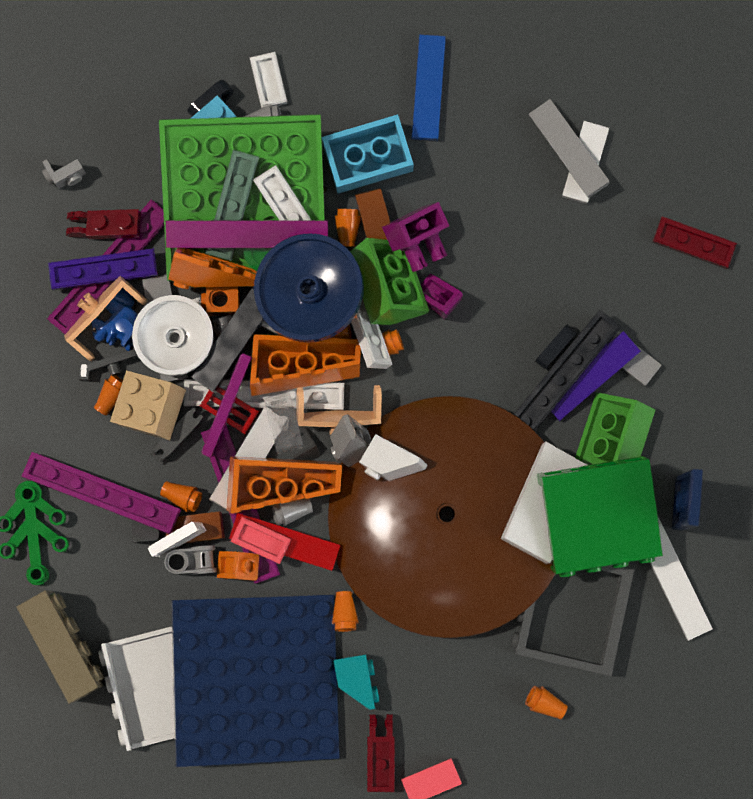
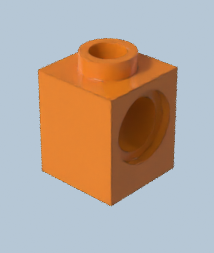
(229, 308)

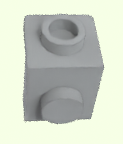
(69, 174)

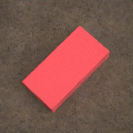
(260, 540)
(431, 780)

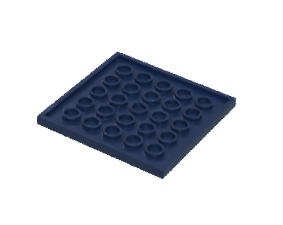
(254, 680)

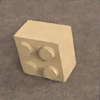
(148, 405)

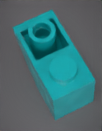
(354, 679)

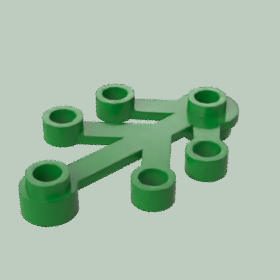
(32, 528)

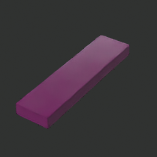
(226, 405)

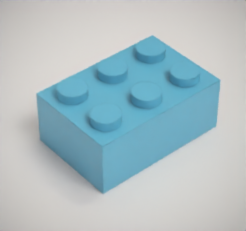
(367, 154)

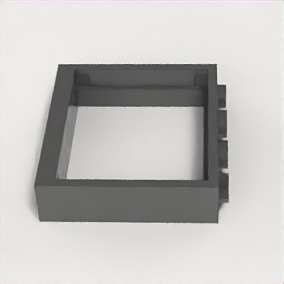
(612, 638)

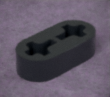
(220, 88)
(555, 346)

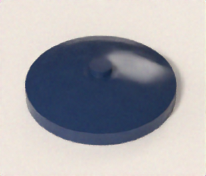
(308, 288)

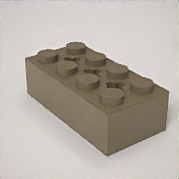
(61, 645)

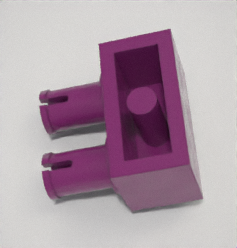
(417, 226)

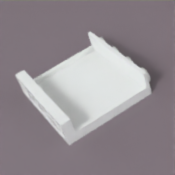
(141, 686)

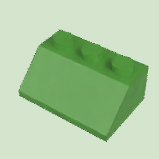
(389, 285)
(614, 429)

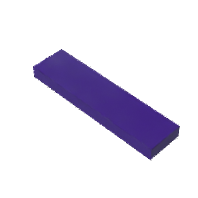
(102, 269)
(605, 365)

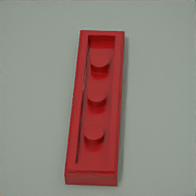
(302, 546)

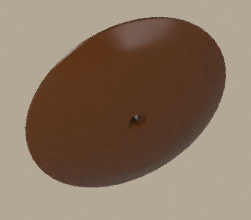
(429, 571)

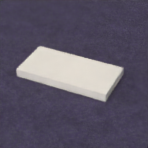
(528, 522)

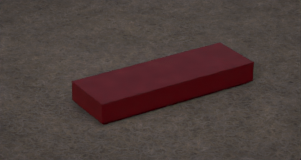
(694, 242)

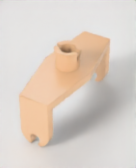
(94, 308)
(332, 417)

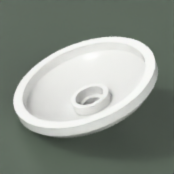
(159, 322)

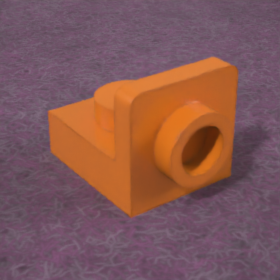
(238, 565)

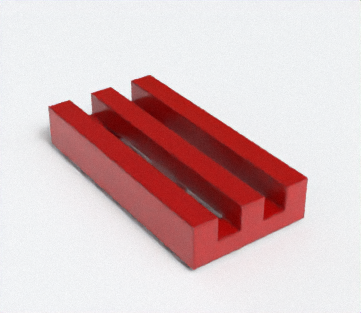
(249, 420)

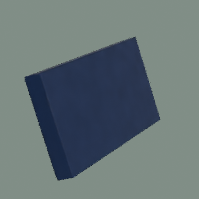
(687, 500)

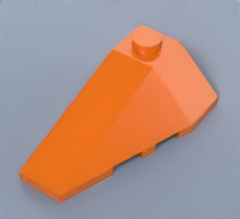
(204, 270)

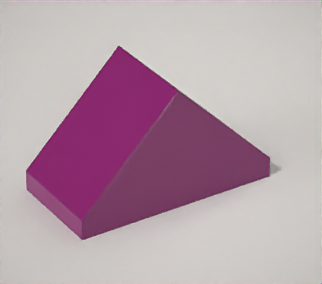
(440, 295)

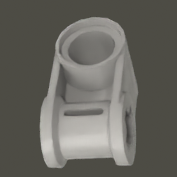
(193, 560)

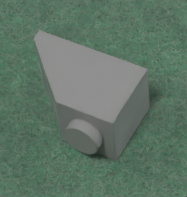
(349, 441)

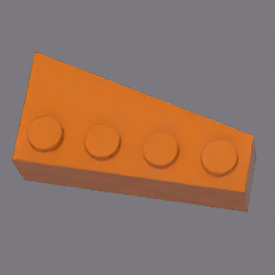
(290, 364)
(272, 481)

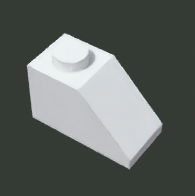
(389, 460)

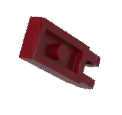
(105, 224)
(380, 757)

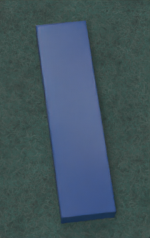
(428, 87)

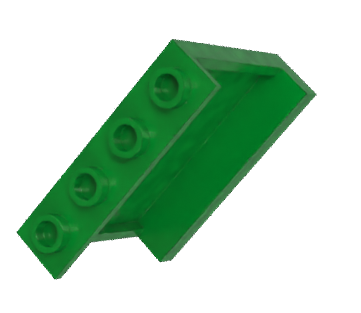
(601, 515)

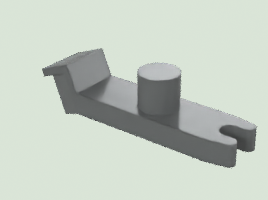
(111, 363)
(180, 433)

